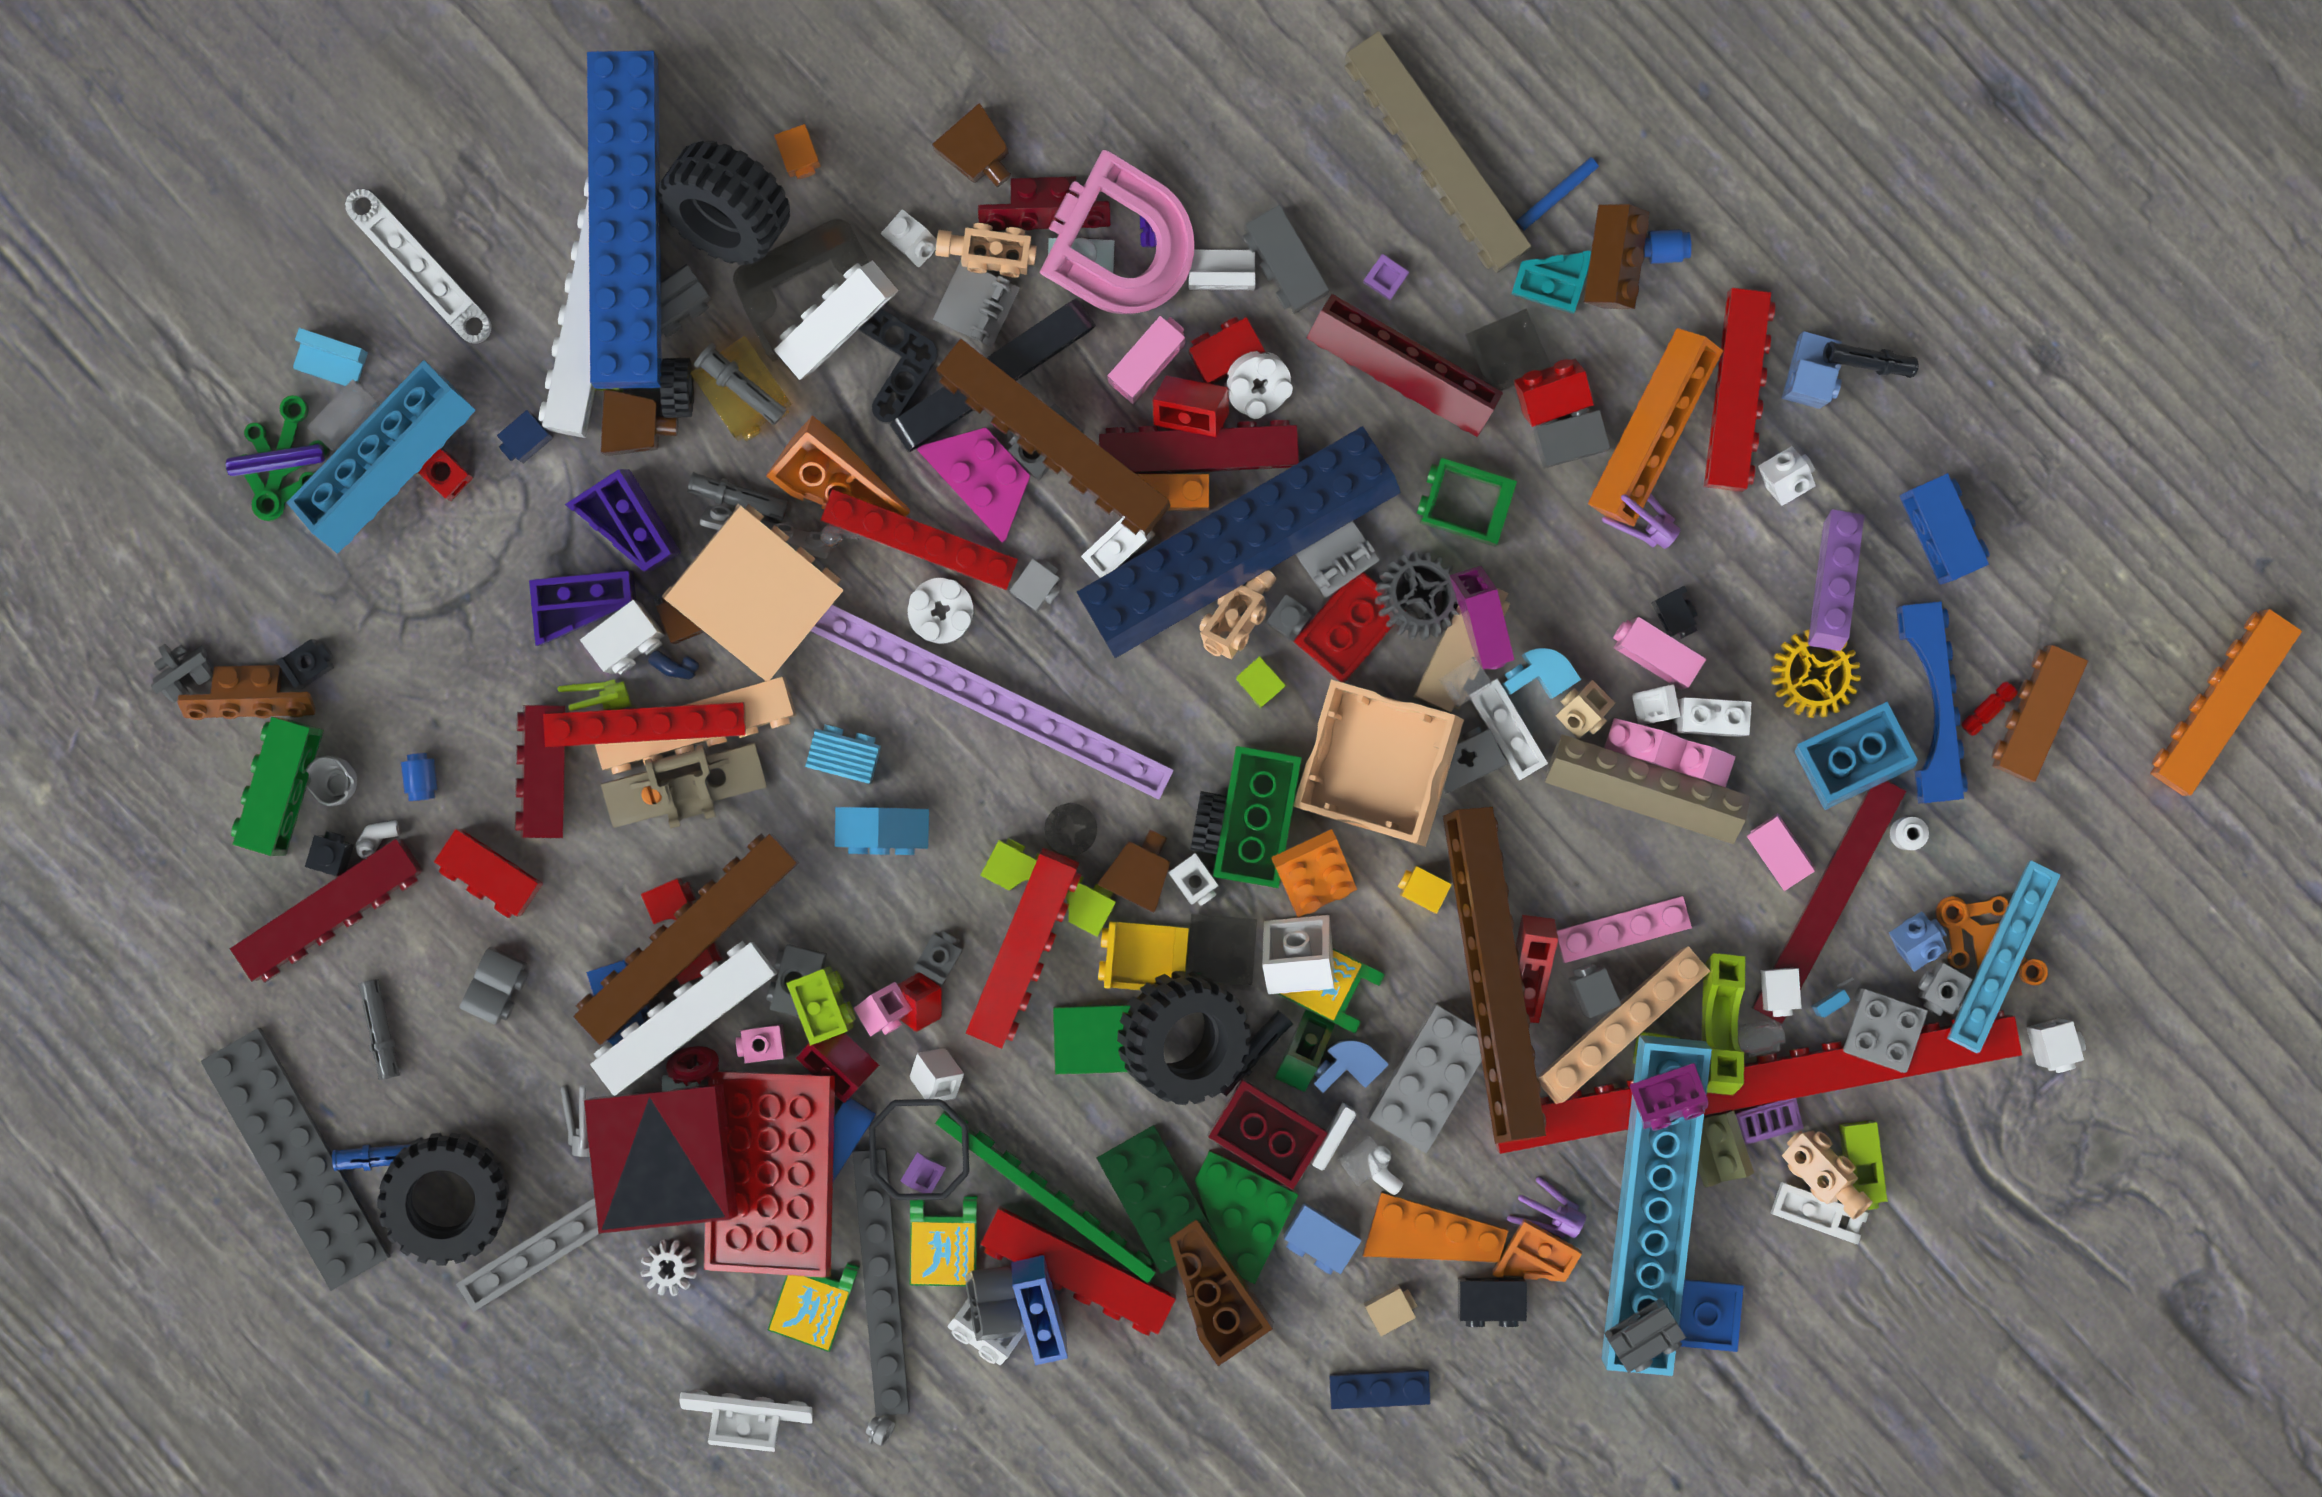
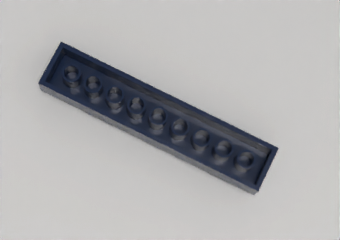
(1239, 541)

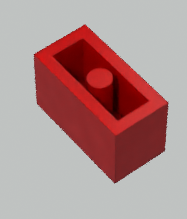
(1218, 352)
(1553, 392)
(1190, 406)

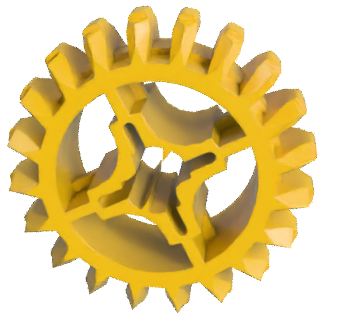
(1823, 686)

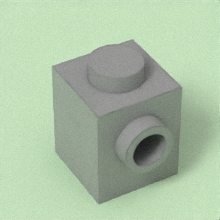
(1037, 584)

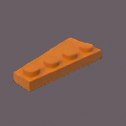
(1424, 1232)

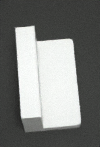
(1222, 270)

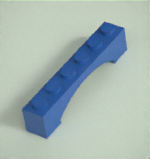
(1941, 774)

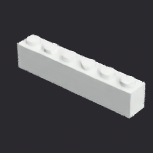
(683, 1018)

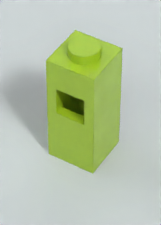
(1862, 1147)

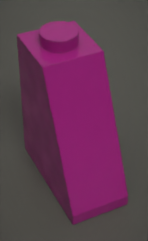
(1483, 617)

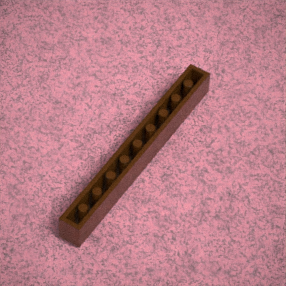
(1494, 975)

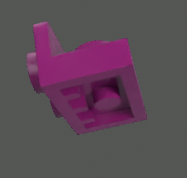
(1669, 1097)

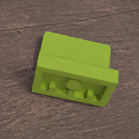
(822, 1005)

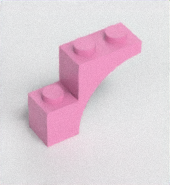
(1670, 751)

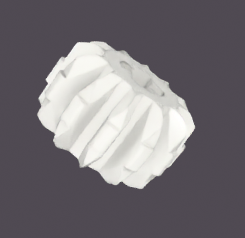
(681, 1269)

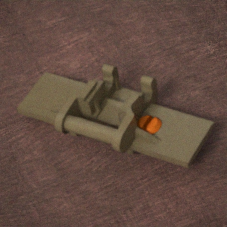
(687, 795)

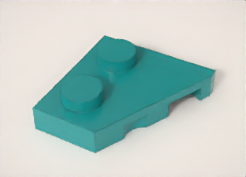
(1553, 280)

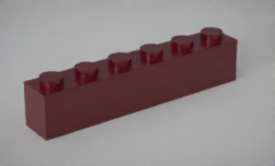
(1404, 365)
(1188, 452)
(327, 910)

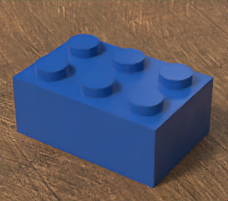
(1945, 529)

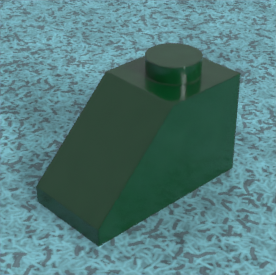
(1305, 1051)

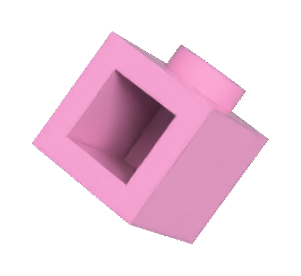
(883, 1010)

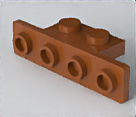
(246, 693)

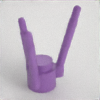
(1660, 529)
(1567, 1220)

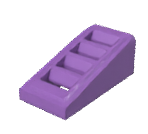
(1771, 1131)

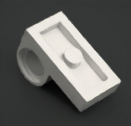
(1114, 549)

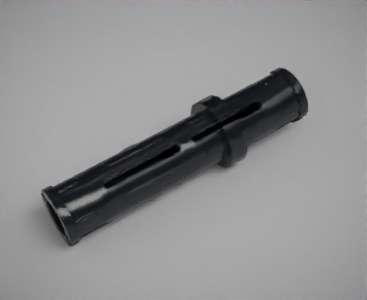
(1882, 361)
(1259, 1046)

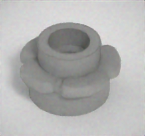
(880, 1430)

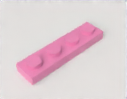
(1623, 929)

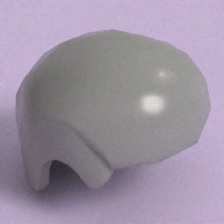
(331, 780)

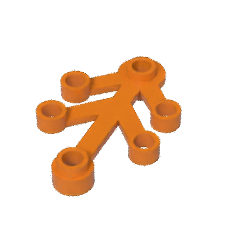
(1981, 934)

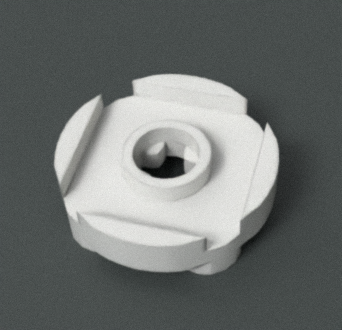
(1268, 397)
(957, 619)

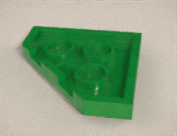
(1243, 1212)

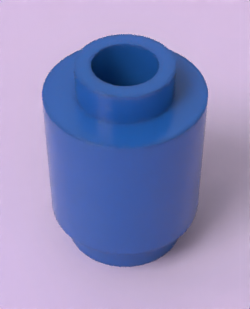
(1667, 246)
(419, 777)

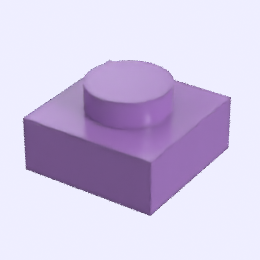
(1386, 277)
(923, 1174)

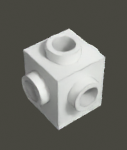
(1787, 475)

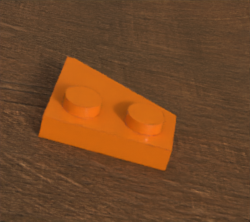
(1537, 1254)

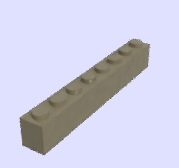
(1437, 153)

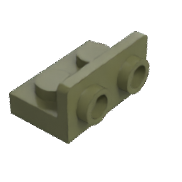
(1722, 1150)

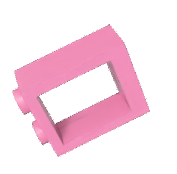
(1147, 359)
(1658, 652)

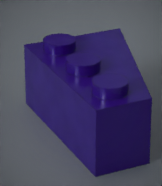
(626, 519)
(576, 601)

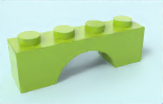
(1011, 866)
(1720, 1013)

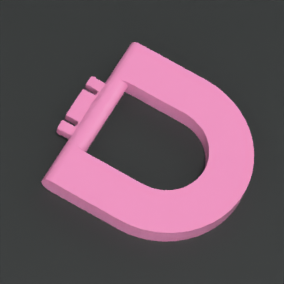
(1153, 203)

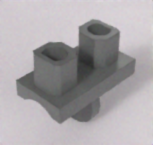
(169, 680)

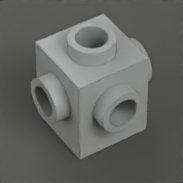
(1955, 989)

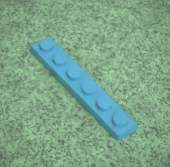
(2003, 956)

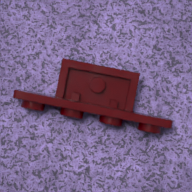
(1036, 204)

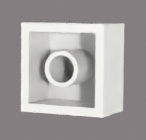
(623, 638)

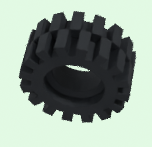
(676, 387)
(1208, 822)

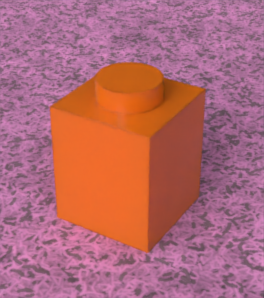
(798, 152)

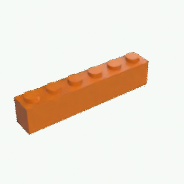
(1655, 425)
(2225, 701)

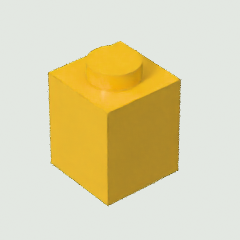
(1424, 888)

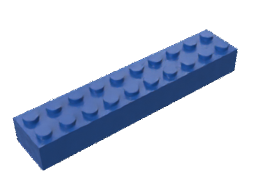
(624, 219)

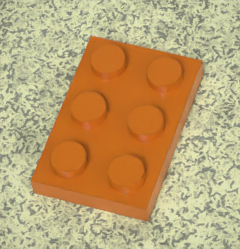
(1314, 873)

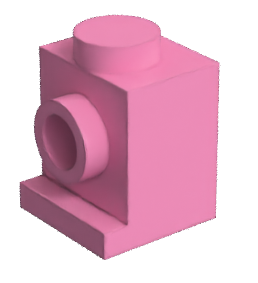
(774, 1043)

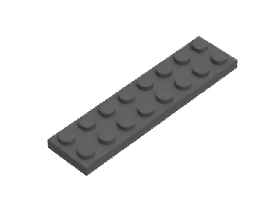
(295, 1158)

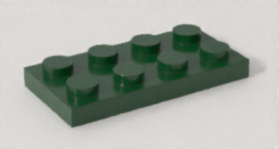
(1152, 1193)

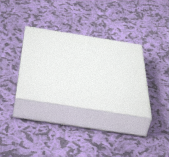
(1336, 1132)

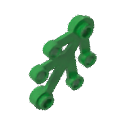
(275, 479)

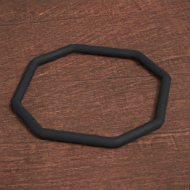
(965, 1149)

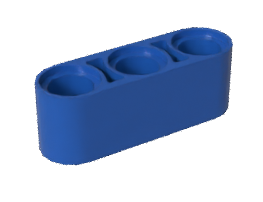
(849, 1128)

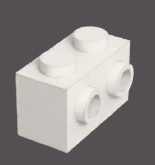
(2056, 1044)

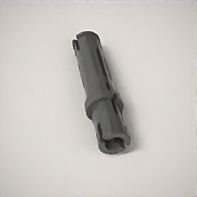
(731, 494)
(378, 1028)

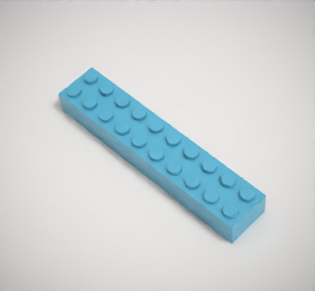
(1655, 1201)

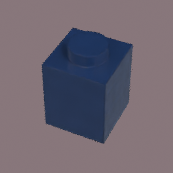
(523, 437)

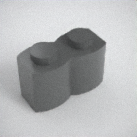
(494, 985)
(993, 1303)

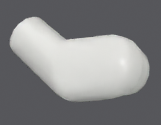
(1387, 1179)

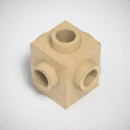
(1585, 709)

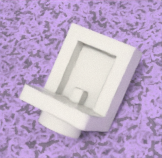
(910, 238)

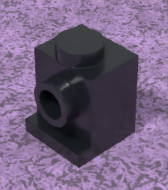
(1676, 613)
(320, 663)

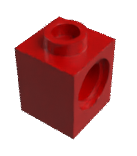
(454, 483)

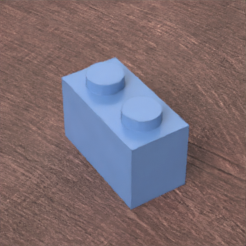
(1322, 1239)

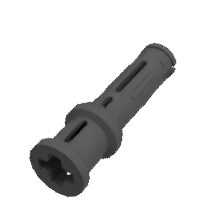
(728, 375)

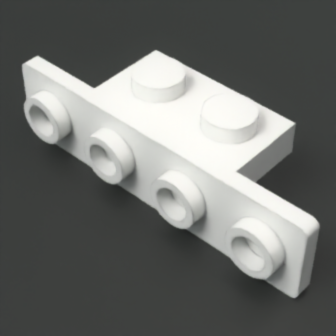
(743, 1421)

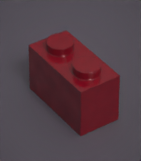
(842, 1059)

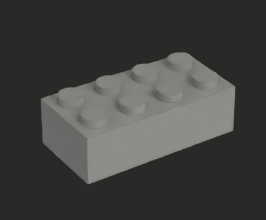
(1428, 1079)

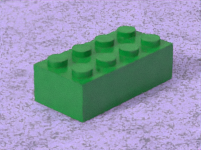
(276, 786)
(1256, 816)

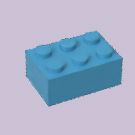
(1856, 755)

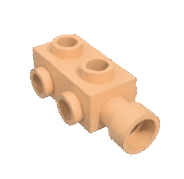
(997, 248)
(1229, 624)
(1821, 1162)

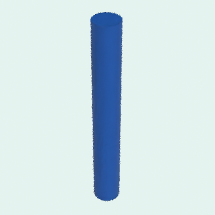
(1557, 193)

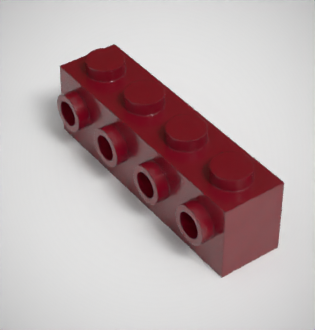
(542, 776)

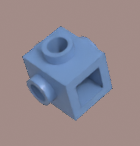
(1919, 940)

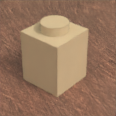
(1391, 1309)

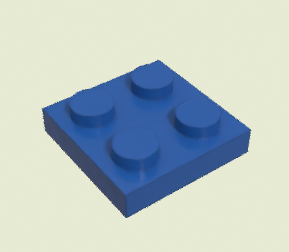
(1711, 1314)

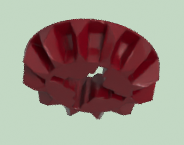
(681, 1063)

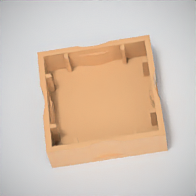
(1378, 763)

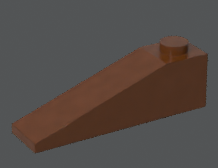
(1221, 1302)

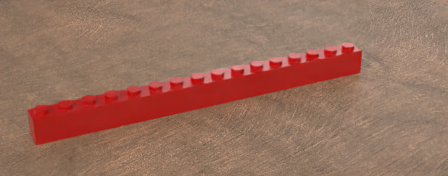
(1776, 1080)

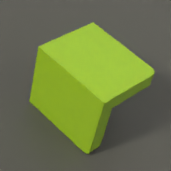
(1260, 682)

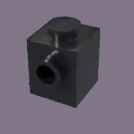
(329, 854)

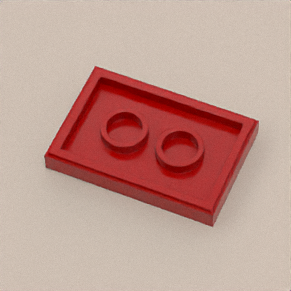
(1345, 628)

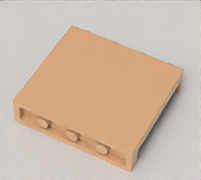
(754, 592)

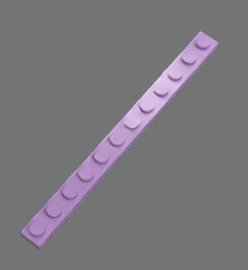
(993, 701)

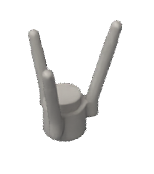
(579, 1138)

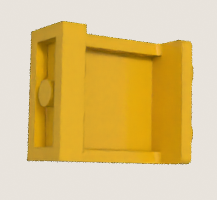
(1141, 953)

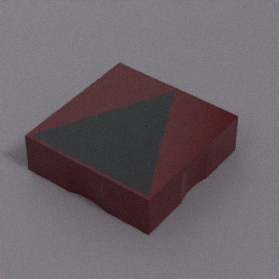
(660, 1158)

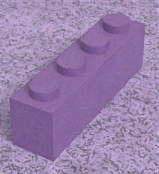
(1836, 580)

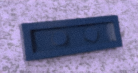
(1379, 1389)

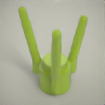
(613, 697)

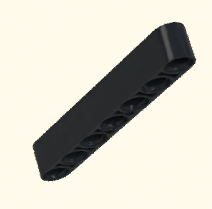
(1014, 358)

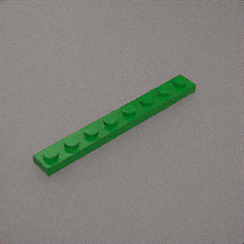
(1058, 1203)

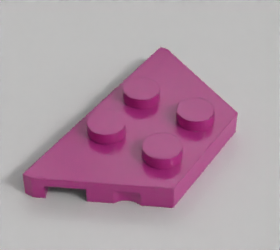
(981, 476)

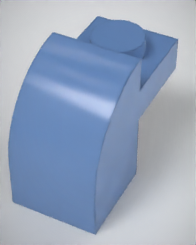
(1354, 1056)

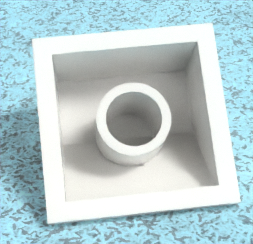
(1298, 954)

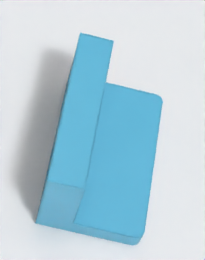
(328, 358)

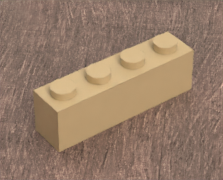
(1450, 653)

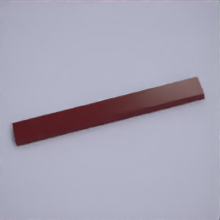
(1837, 883)

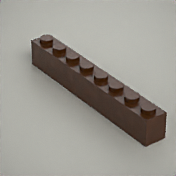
(1053, 438)
(685, 939)

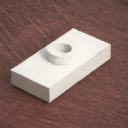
(1656, 705)

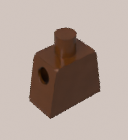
(975, 148)
(632, 424)
(1139, 872)

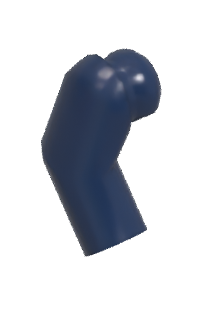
(671, 668)

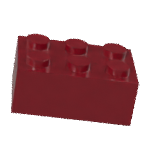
(1267, 1134)

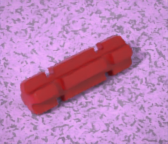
(1989, 708)

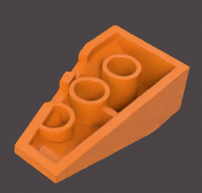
(821, 461)

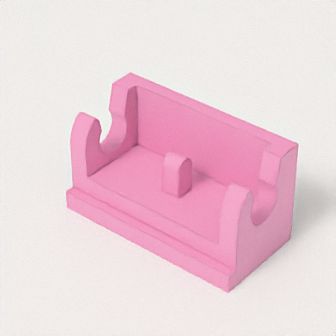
(1781, 852)

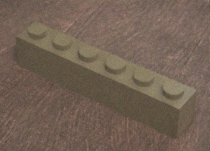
(1648, 789)

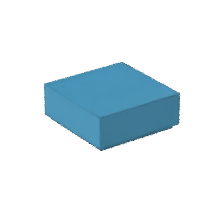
(1830, 1003)

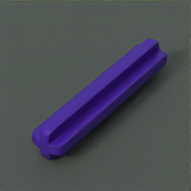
(275, 460)

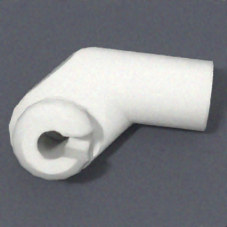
(373, 835)

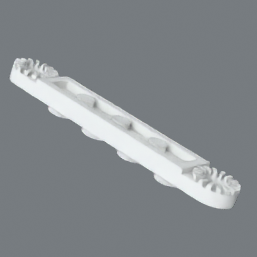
(418, 266)

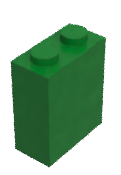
(1088, 1039)

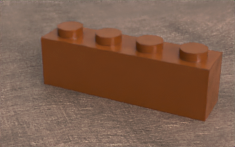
(2039, 713)

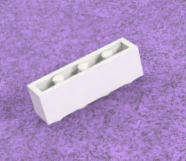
(835, 319)

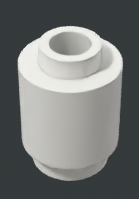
(1899, 836)

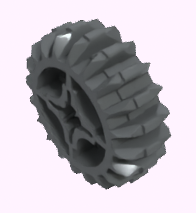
(1415, 584)

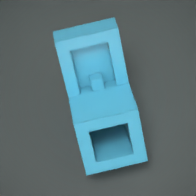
(1549, 668)

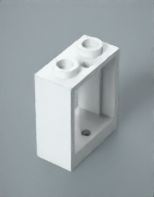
(1713, 717)

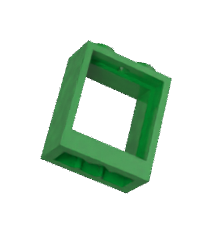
(1499, 512)

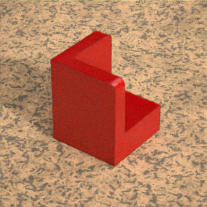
(924, 999)

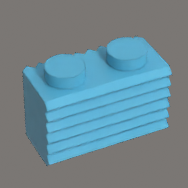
(843, 755)

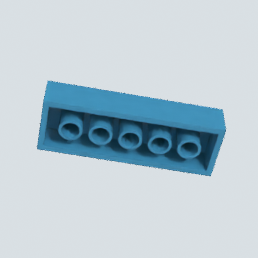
(380, 457)

